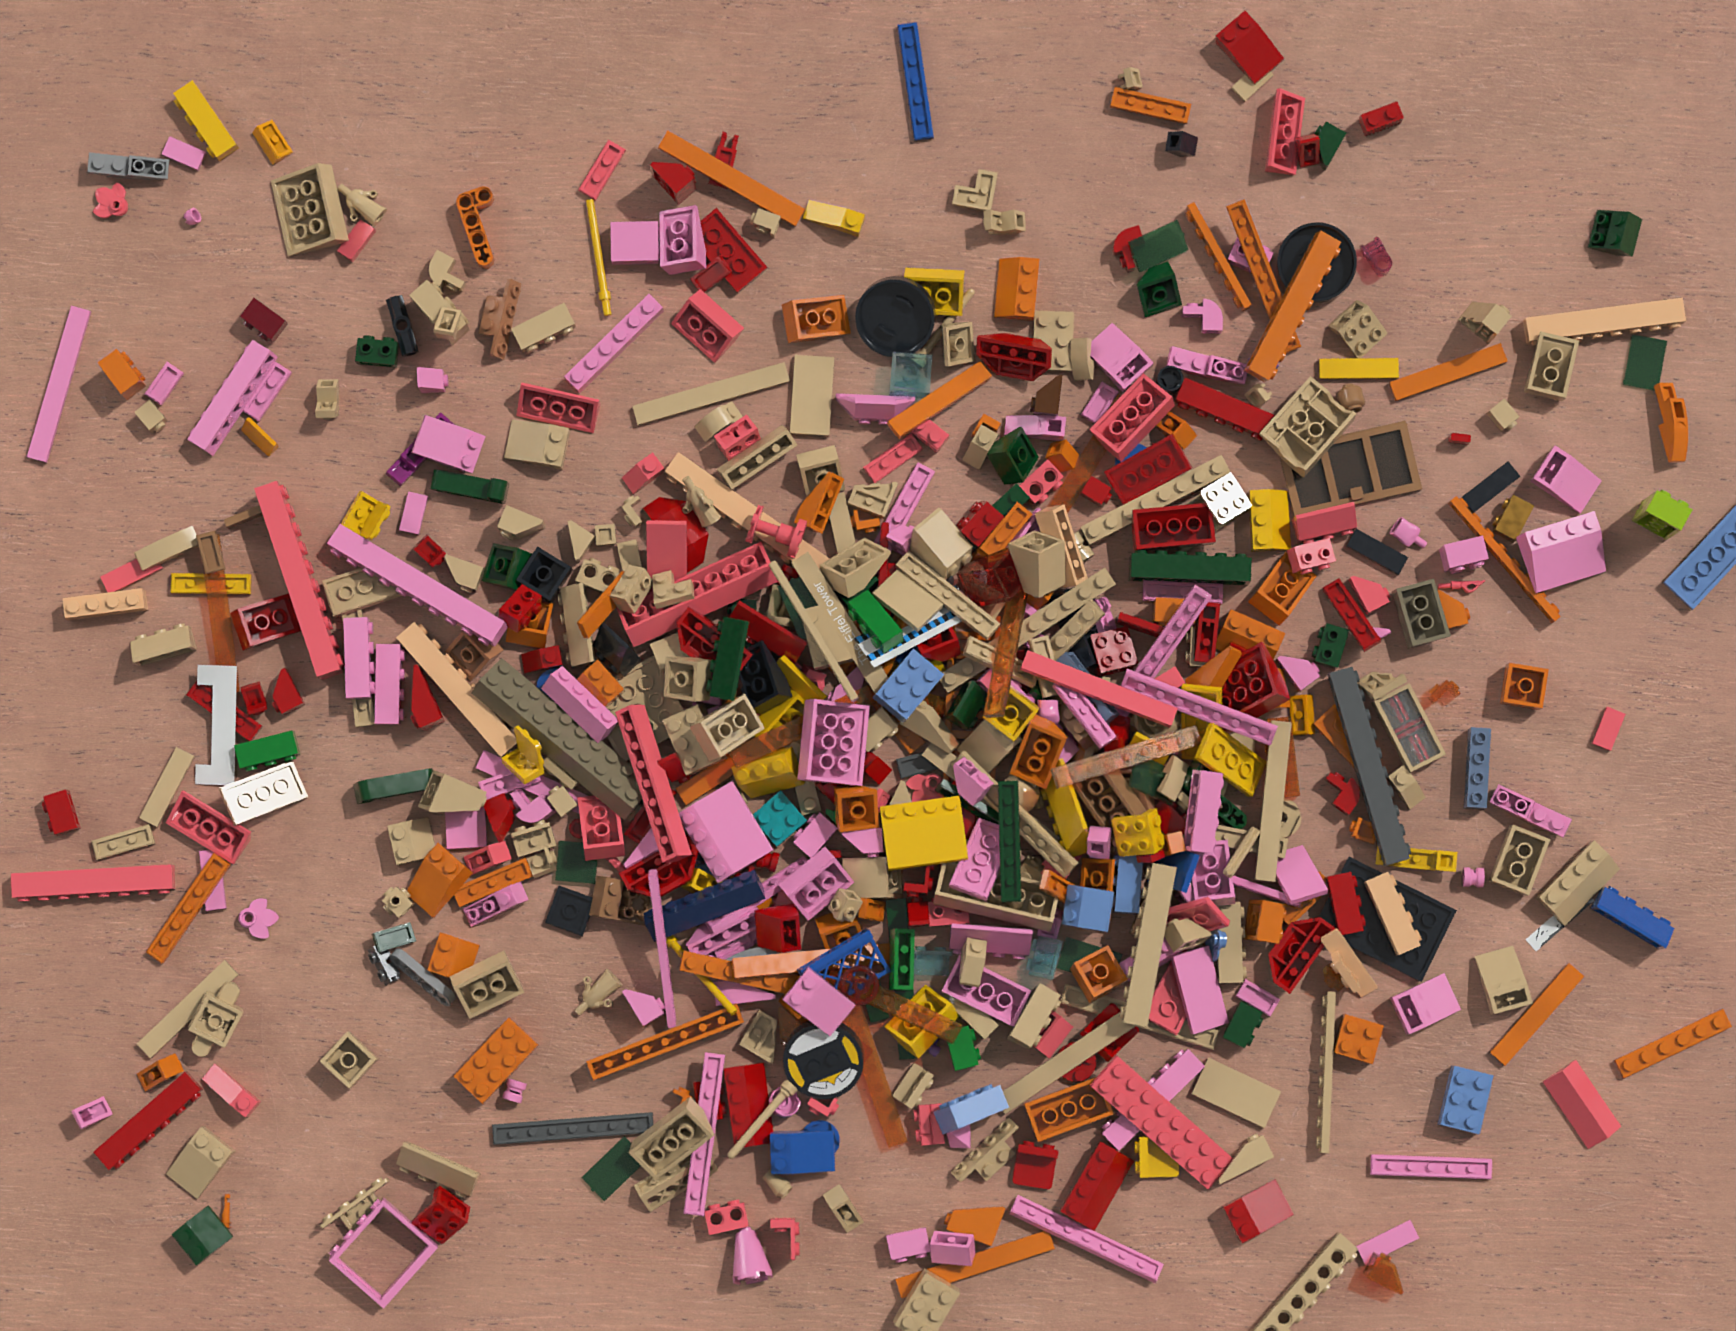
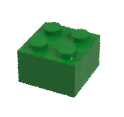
(963, 1051)

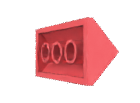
(1285, 126)
(558, 407)
(208, 827)
(1582, 1104)

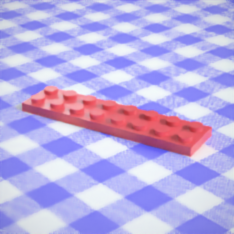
(1161, 1122)

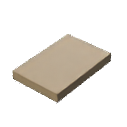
(907, 600)

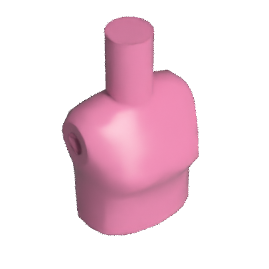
(1407, 533)
(1049, 710)

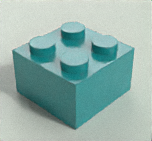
(779, 819)

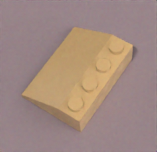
(309, 209)

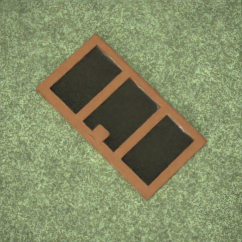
(1357, 470)

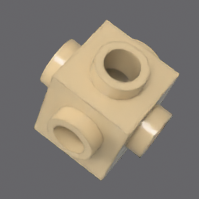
(404, 904)
(845, 905)

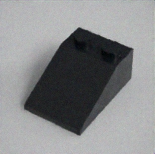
(763, 680)

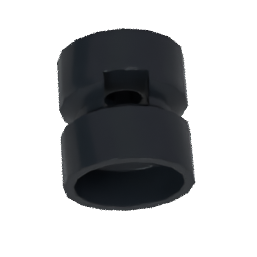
(1170, 379)

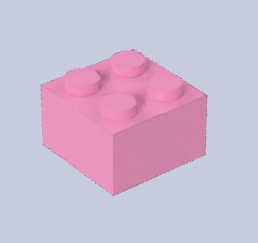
(1463, 554)

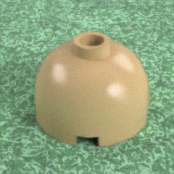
(1028, 793)

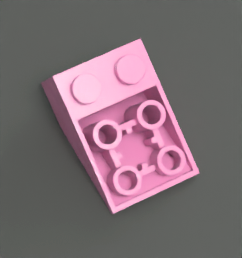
(1119, 357)
(1566, 479)
(1425, 1004)

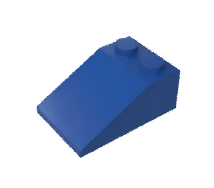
(802, 1151)

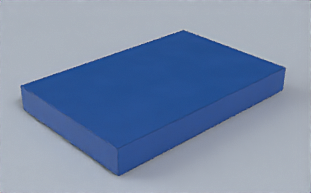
(1186, 864)

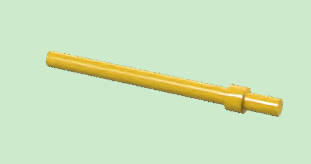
(604, 294)
(672, 943)

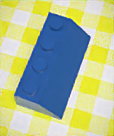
(1633, 918)

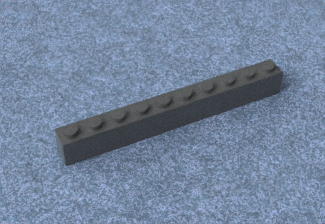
(1368, 766)

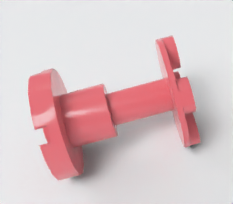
(784, 533)

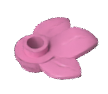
(261, 918)

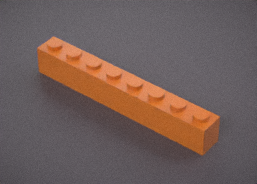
(1293, 306)
(663, 1042)

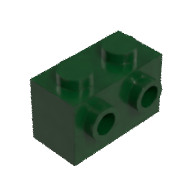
(377, 352)
(1330, 646)
(1242, 1025)

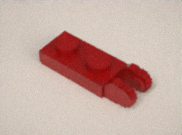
(725, 154)

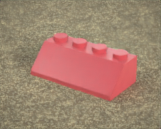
(1132, 417)

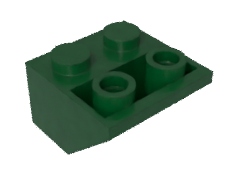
(1615, 232)

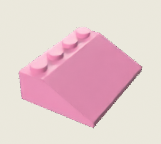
(1563, 552)
(833, 742)
(725, 832)
(999, 940)

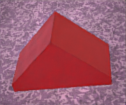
(1308, 150)

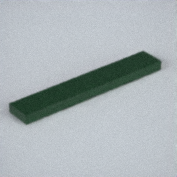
(1009, 841)

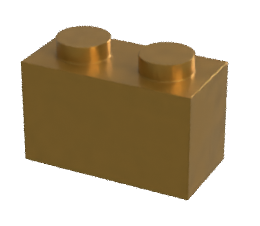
(1512, 518)

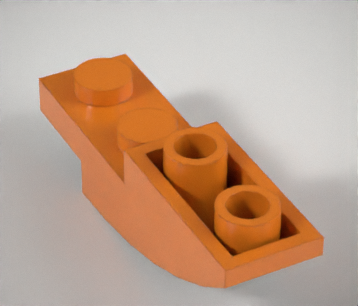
(1675, 426)

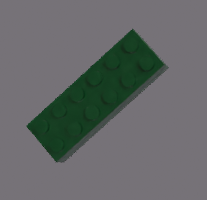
(1190, 568)

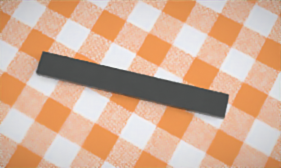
(572, 1128)

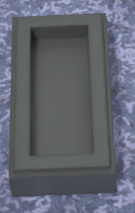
(914, 765)

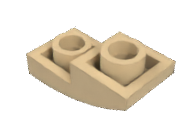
(1080, 359)
(1174, 778)

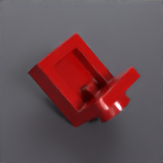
(430, 551)
(254, 698)

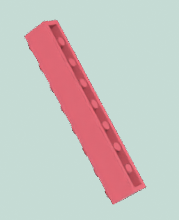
(653, 783)
(93, 881)

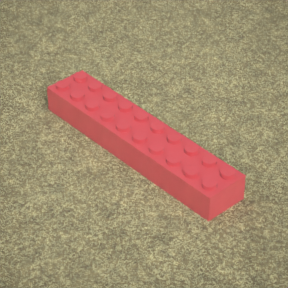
(299, 580)

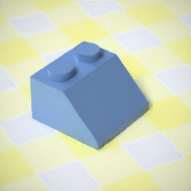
(1087, 908)

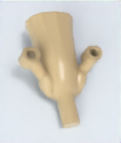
(363, 205)
(702, 504)
(599, 991)

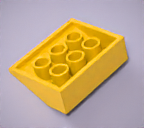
(1067, 816)
(923, 833)

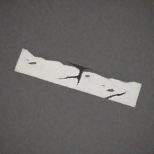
(1548, 930)

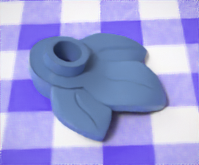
(1216, 942)

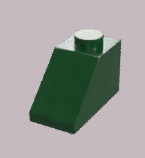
(1330, 140)

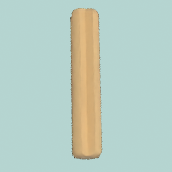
(1241, 852)

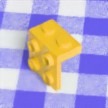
(366, 516)
(526, 760)
(1138, 833)
(1153, 1160)

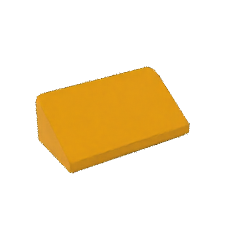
(272, 141)
(259, 437)
(1302, 714)

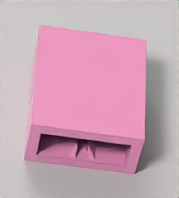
(635, 243)

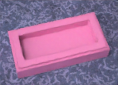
(183, 153)
(164, 383)
(1099, 402)
(413, 513)
(1257, 997)

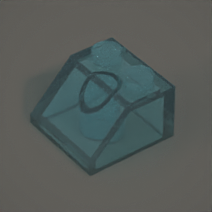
(910, 374)
(1044, 958)

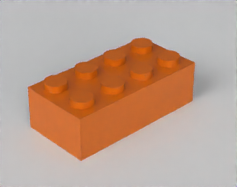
(496, 1060)
(1066, 1110)

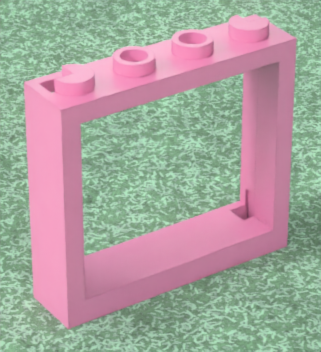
(405, 1276)

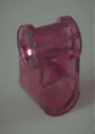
(1374, 253)

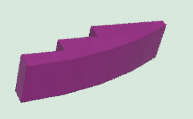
(408, 461)

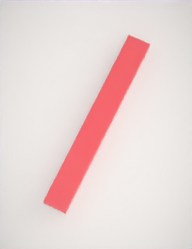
(1099, 689)

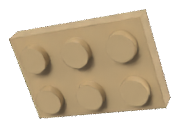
(1056, 331)

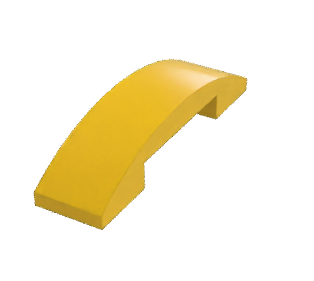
(1426, 860)

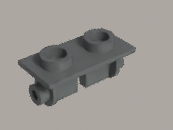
(385, 971)

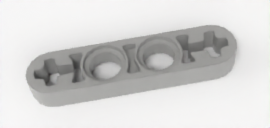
(422, 977)

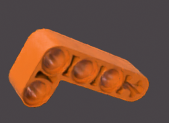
(478, 229)

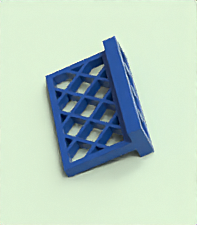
(840, 952)

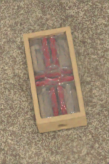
(1408, 728)

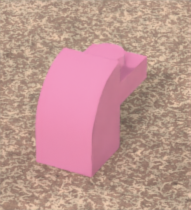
(1209, 313)
(532, 811)
(1099, 842)

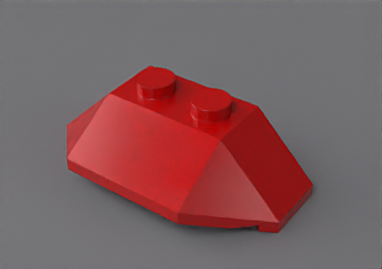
(1014, 355)
(697, 536)
(698, 636)
(670, 874)
(1297, 951)

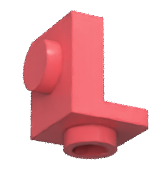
(817, 1107)

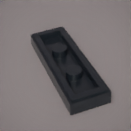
(1491, 486)
(1377, 551)

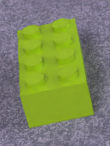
(1662, 514)

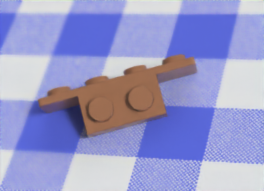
(499, 317)

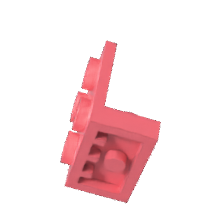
(781, 1225)

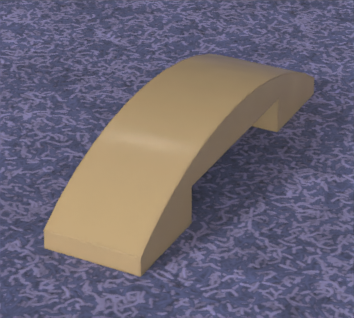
(841, 524)

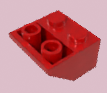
(778, 928)

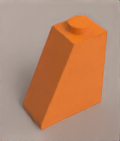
(977, 1221)

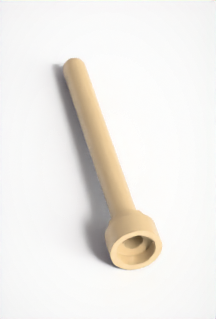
(938, 334)
(787, 1089)

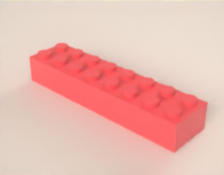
(713, 588)

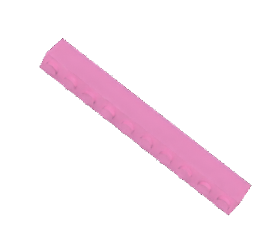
(416, 585)

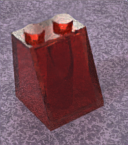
(990, 579)

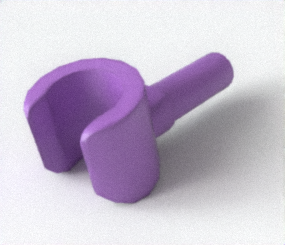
(934, 1049)

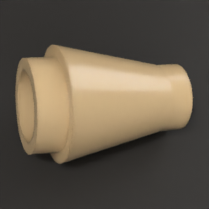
(777, 1184)

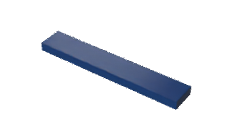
(915, 81)

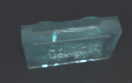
(931, 962)

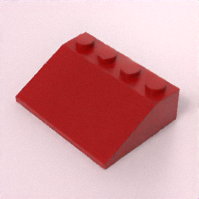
(1254, 684)

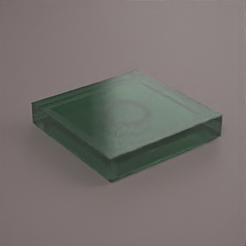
(572, 864)

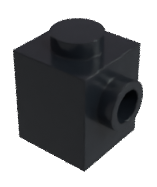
(1181, 144)

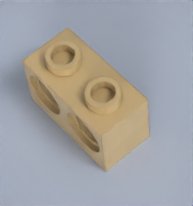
(596, 582)

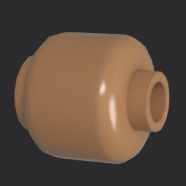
(1351, 397)

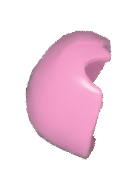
(788, 1106)

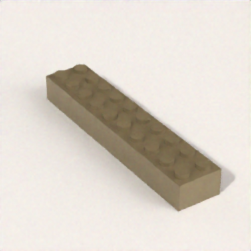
(560, 737)

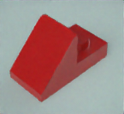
(875, 767)

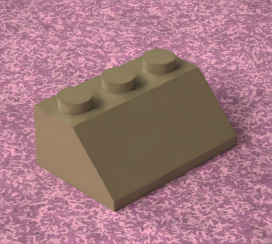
(1420, 613)

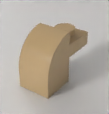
(1004, 222)
(440, 270)
(327, 399)
(717, 421)

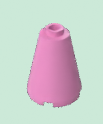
(749, 1258)

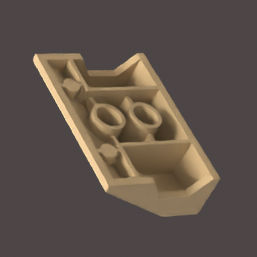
(1307, 426)

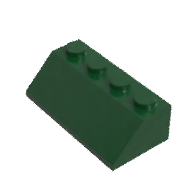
(728, 658)

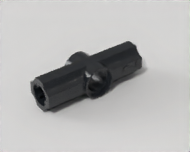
(399, 314)

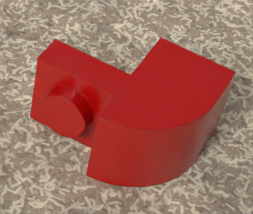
(1122, 247)
(1348, 795)

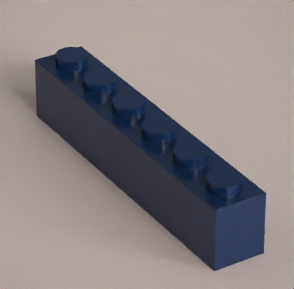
(708, 904)

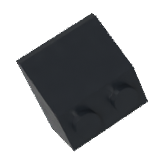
(544, 574)
(615, 650)

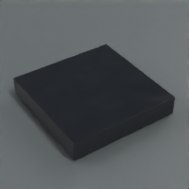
(570, 911)

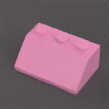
(816, 883)

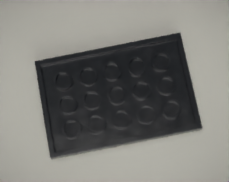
(1429, 918)

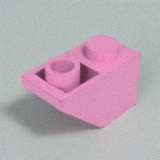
(970, 781)

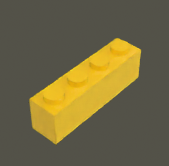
(206, 121)

